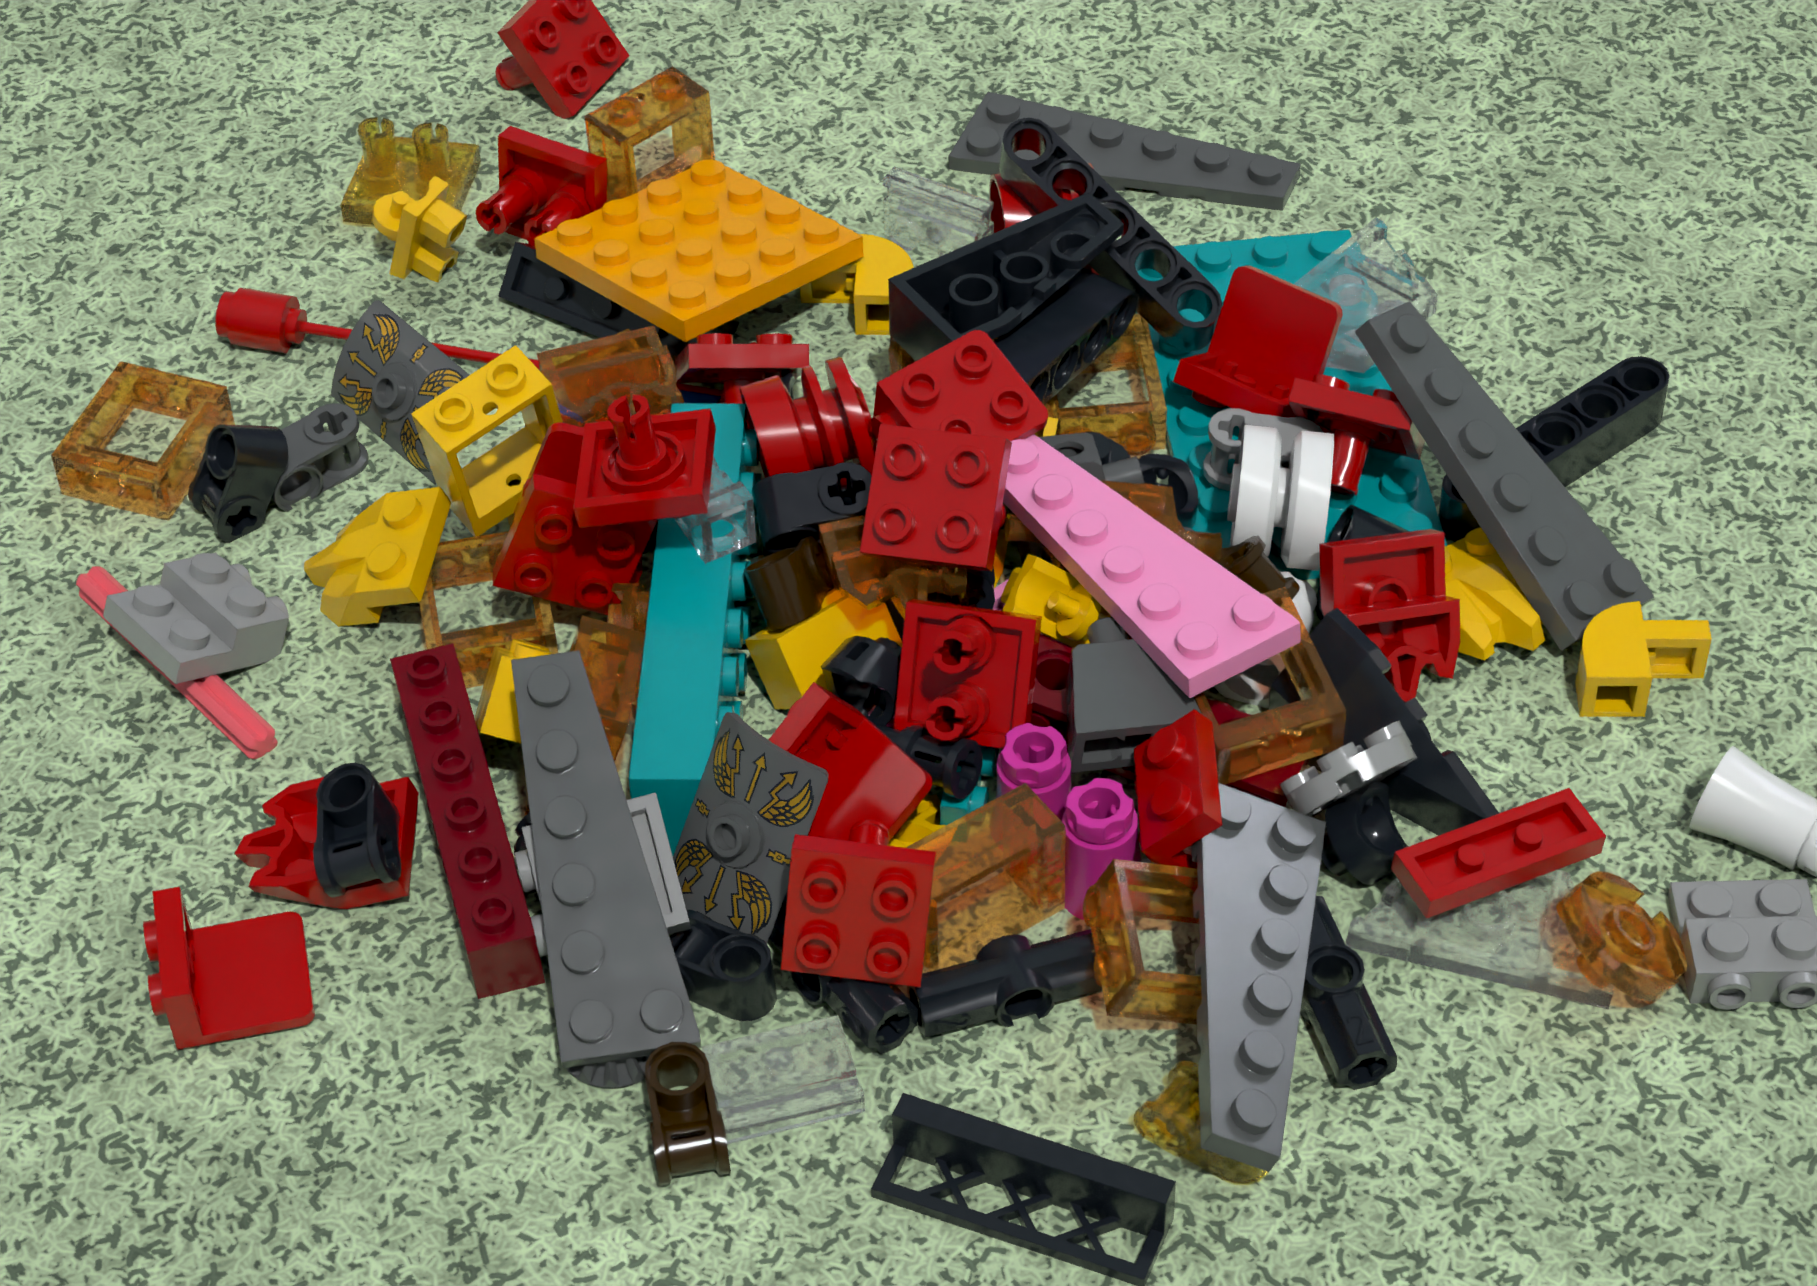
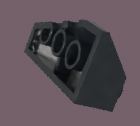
(997, 277)
(1436, 786)

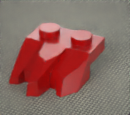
(1398, 599)
(287, 848)

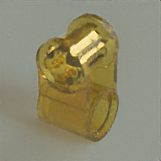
(1174, 1126)

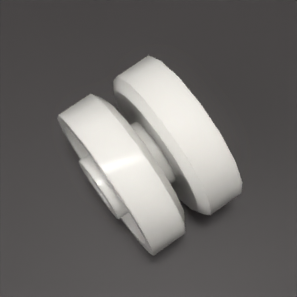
(1282, 497)

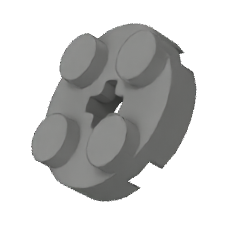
(1349, 770)

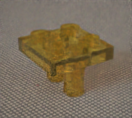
(407, 166)

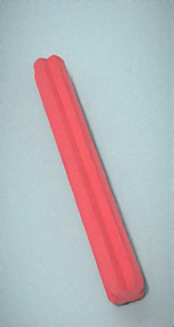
(208, 694)

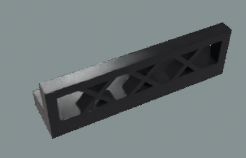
(568, 301)
(1030, 1167)

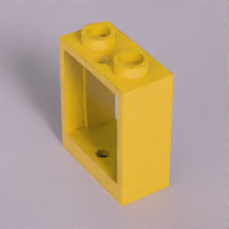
(459, 418)

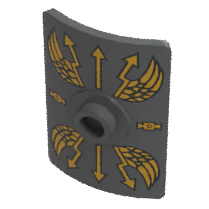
(388, 375)
(743, 828)

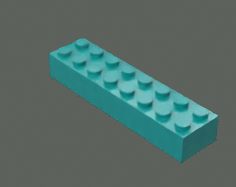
(693, 641)

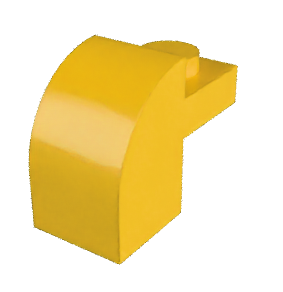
(863, 284)
(1625, 653)

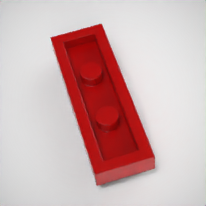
(1497, 852)

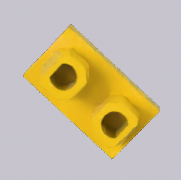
(421, 230)
(1056, 596)

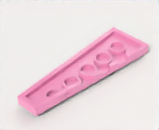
(1157, 586)

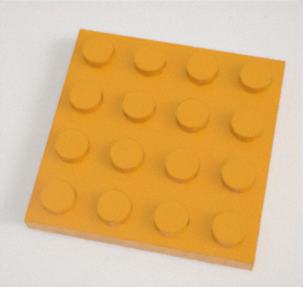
(698, 248)

